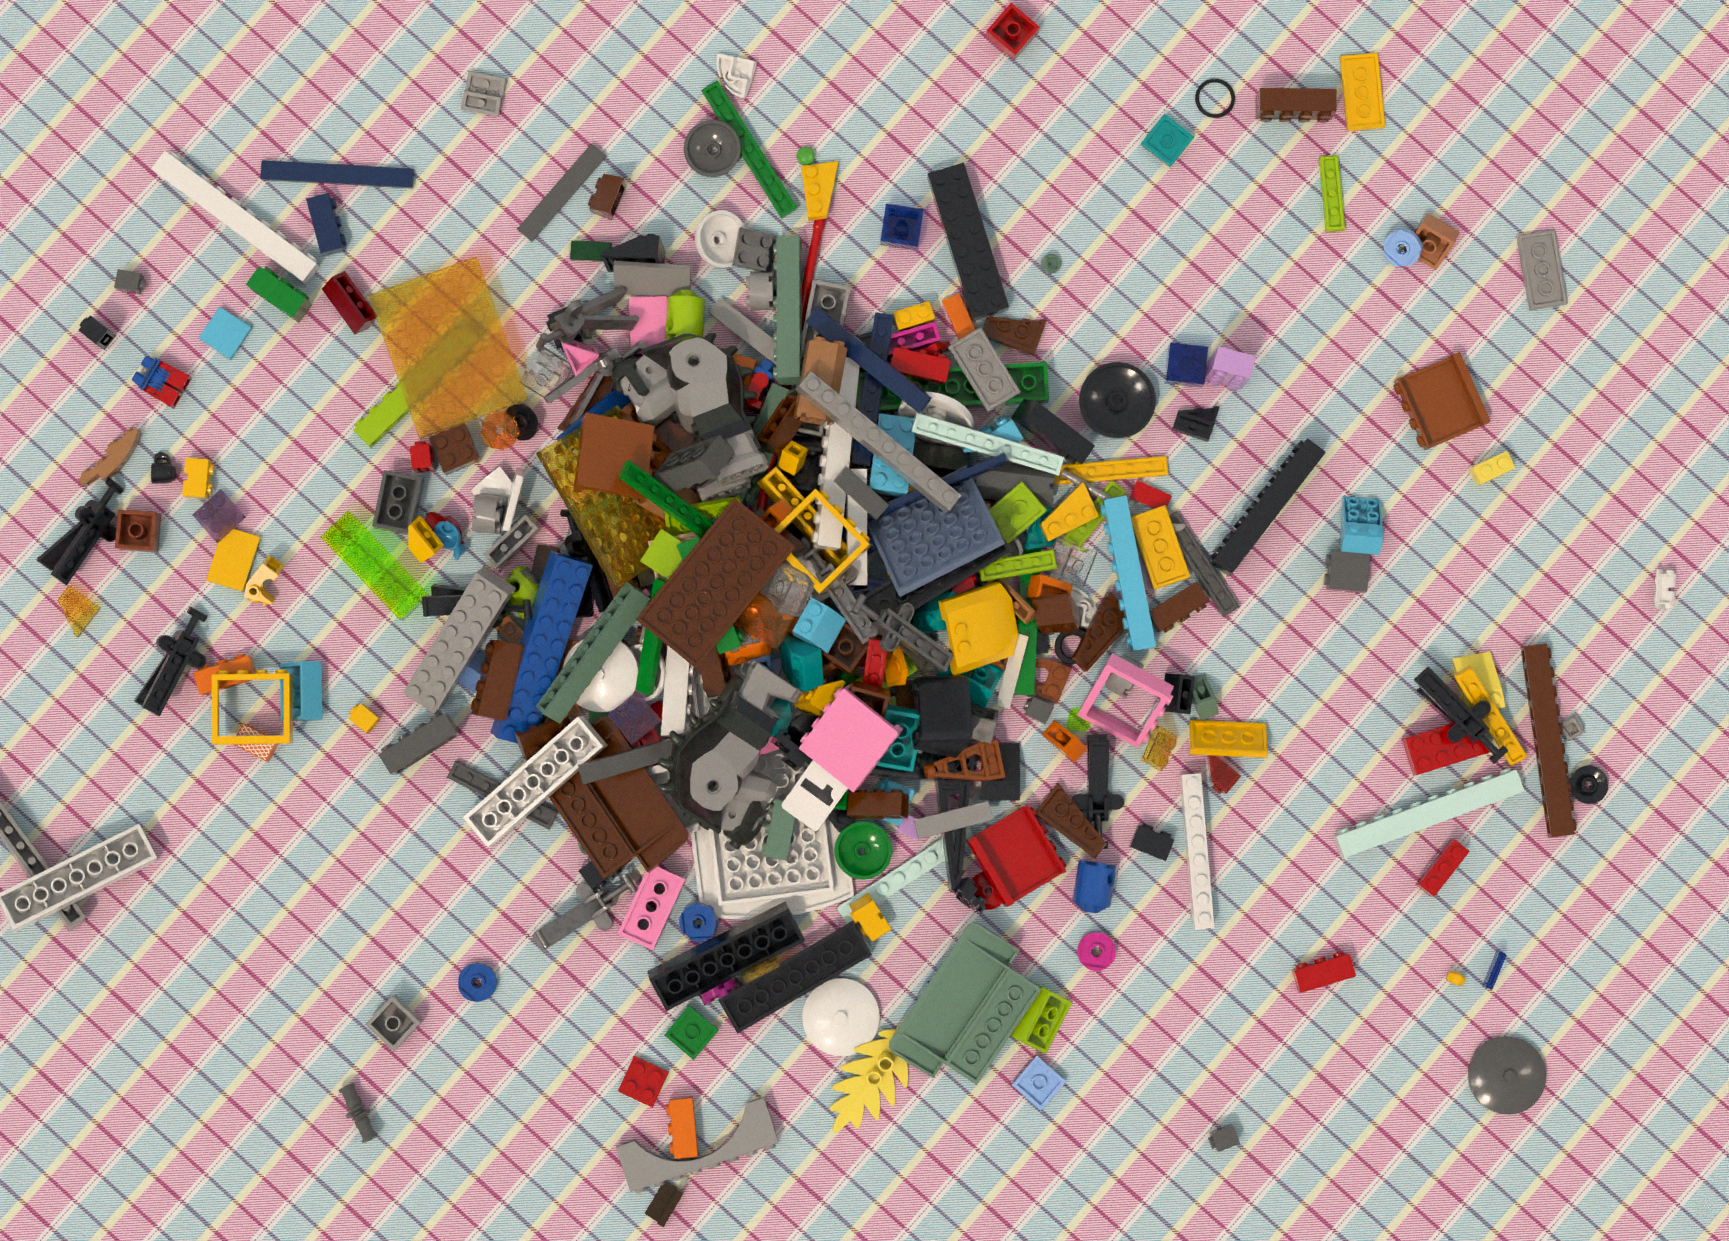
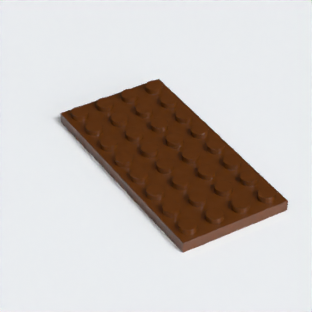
(715, 583)

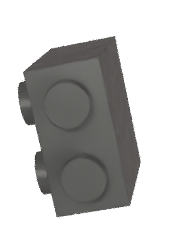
(1347, 571)

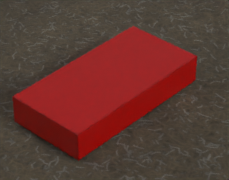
(1149, 495)

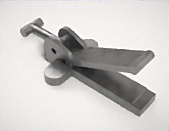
(581, 317)
(603, 365)
(841, 595)
(898, 631)
(592, 907)

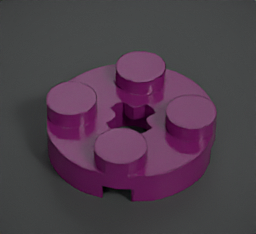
(718, 991)

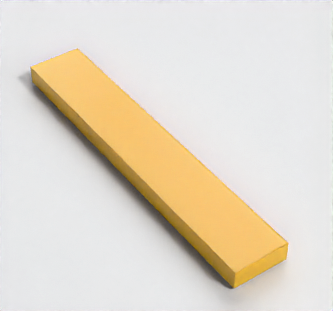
(1115, 470)
(1498, 727)

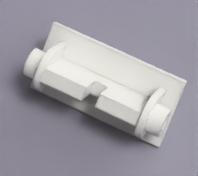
(1664, 598)

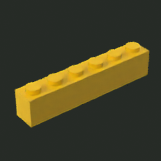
(779, 488)

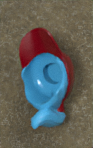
(448, 532)

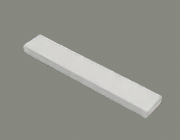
(859, 517)

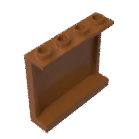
(1441, 401)
(605, 447)

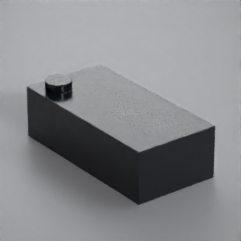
(1052, 431)

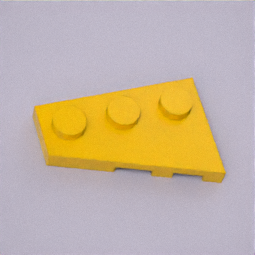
(818, 188)

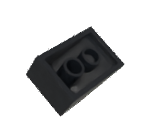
(640, 249)
(806, 478)
(1009, 787)

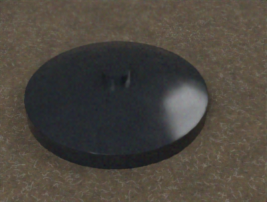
(1117, 400)

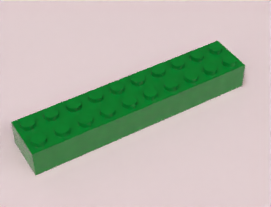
(1029, 378)

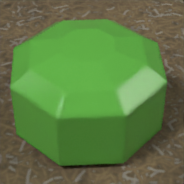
(805, 156)

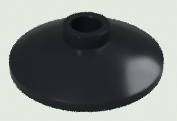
(530, 426)
(800, 726)
(1598, 784)

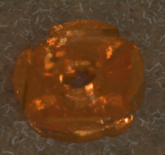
(498, 441)

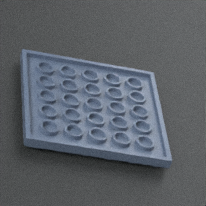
(927, 543)

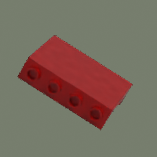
(1016, 855)

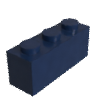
(326, 224)

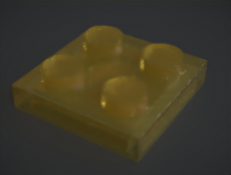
(1159, 748)

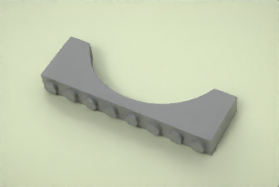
(646, 1168)

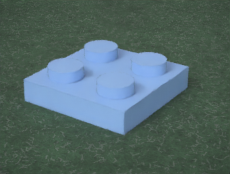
(1038, 1083)

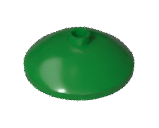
(876, 847)

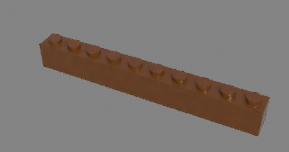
(1547, 740)

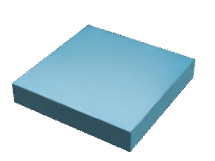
(225, 333)

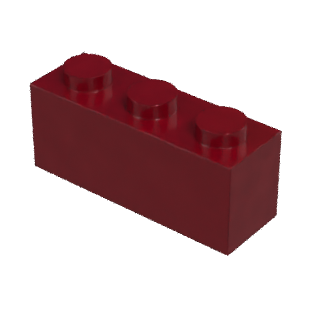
(349, 302)

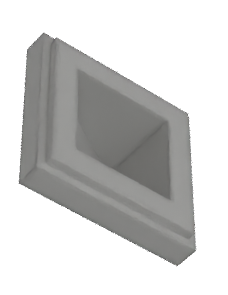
(1572, 727)

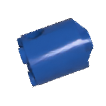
(1093, 886)

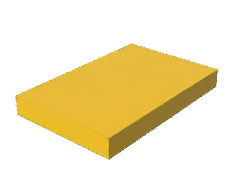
(233, 560)

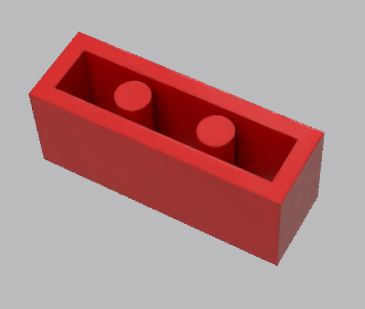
(921, 364)
(1442, 867)
(1323, 972)

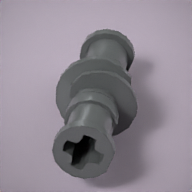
(358, 1112)

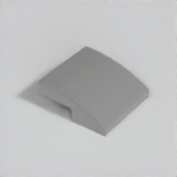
(483, 93)

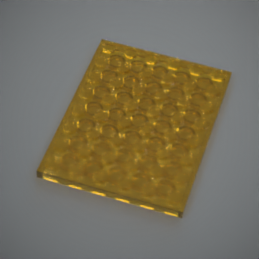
(448, 347)
(609, 522)

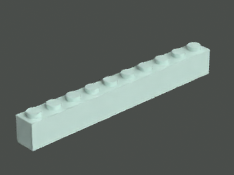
(1429, 813)

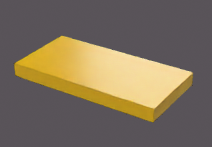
(1362, 92)
(1159, 547)
(1228, 738)

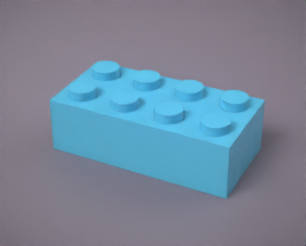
(883, 479)

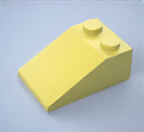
(1487, 674)

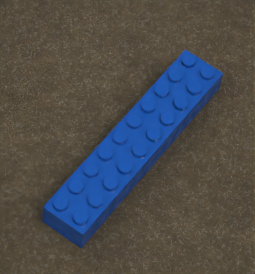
(544, 640)

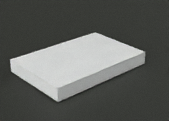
(513, 499)

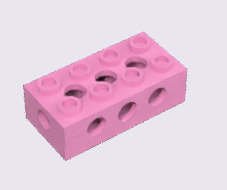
(657, 919)

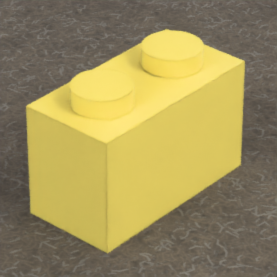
(1492, 468)

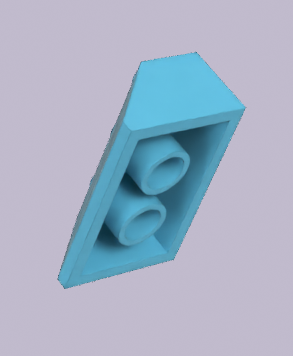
(306, 690)

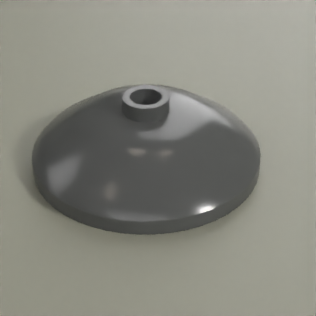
(711, 135)

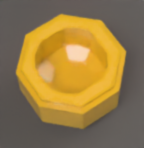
(1455, 978)

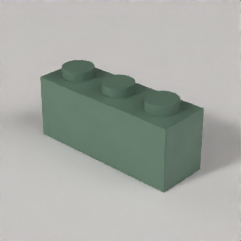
(779, 832)

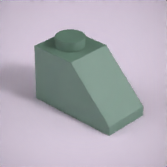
(1204, 698)

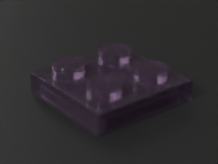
(219, 516)
(634, 718)

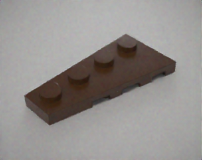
(1101, 633)

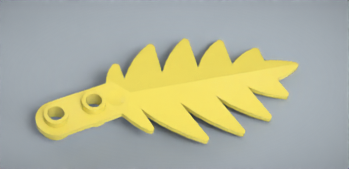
(873, 1074)

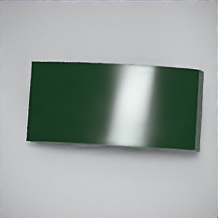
(588, 250)

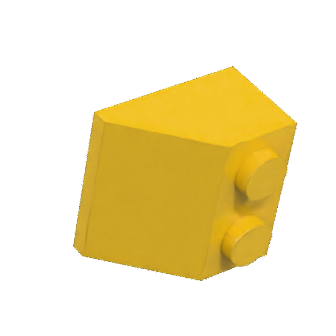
(816, 699)

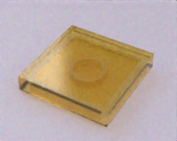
(760, 969)

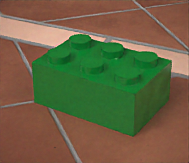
(279, 293)

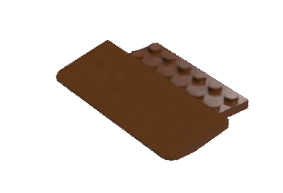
(620, 814)

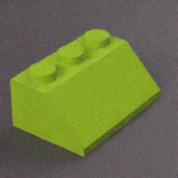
(1042, 1020)

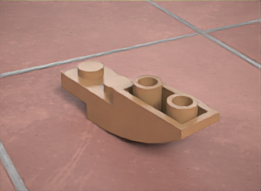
(119, 454)

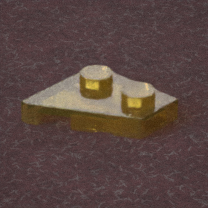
(77, 609)

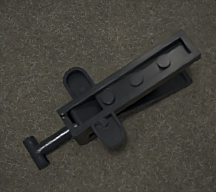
(72, 549)
(597, 581)
(445, 598)
(179, 653)
(1466, 721)
(1097, 799)

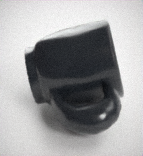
(162, 472)

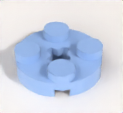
(1412, 243)

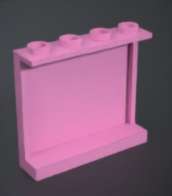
(849, 739)

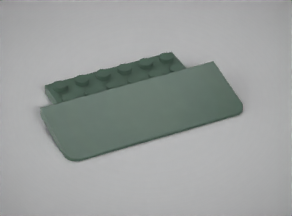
(966, 1008)

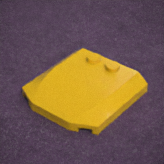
(979, 627)

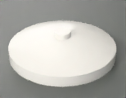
(942, 408)
(613, 682)
(840, 1016)

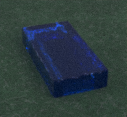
(1494, 970)

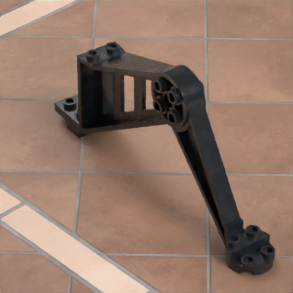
(953, 854)

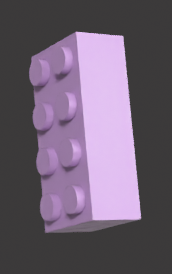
(1229, 368)

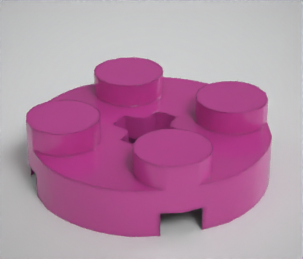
(1102, 960)

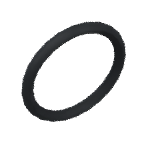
(1220, 114)

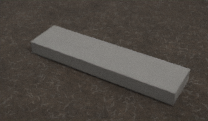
(953, 820)

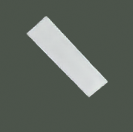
(1011, 673)

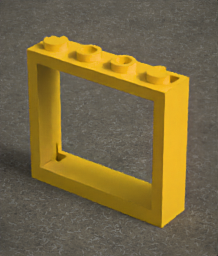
(836, 511)
(287, 738)

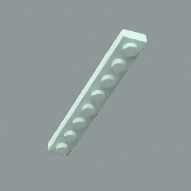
(987, 443)
(902, 875)

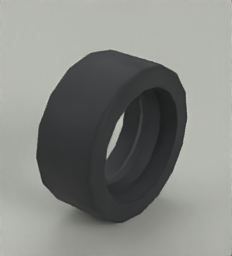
(1058, 646)

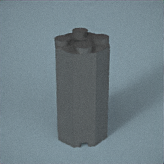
(1001, 480)

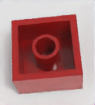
(1012, 31)

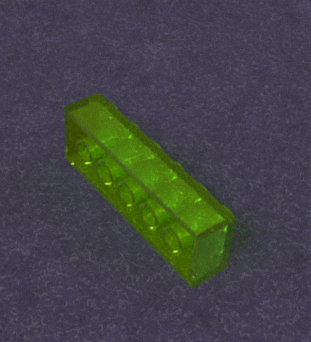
(374, 565)

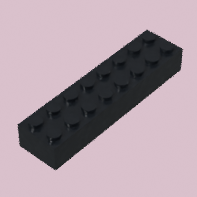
(967, 241)
(1270, 503)
(886, 596)
(725, 956)
(795, 977)

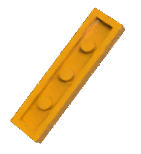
(895, 668)

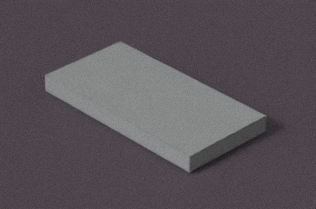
(1541, 270)
(651, 278)
(984, 369)

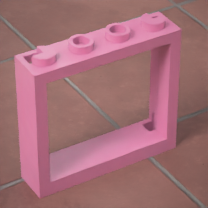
(1138, 677)

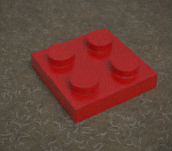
(643, 1081)

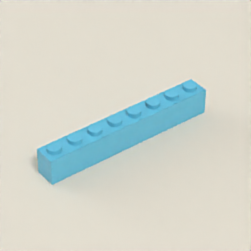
(1128, 573)

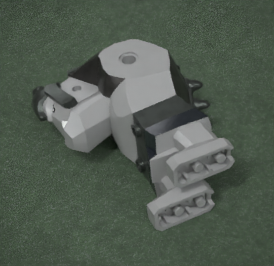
(709, 399)
(717, 753)

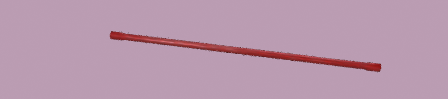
(818, 228)

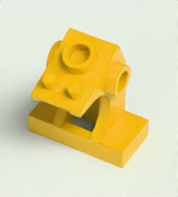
(255, 586)

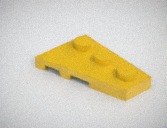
(1070, 514)

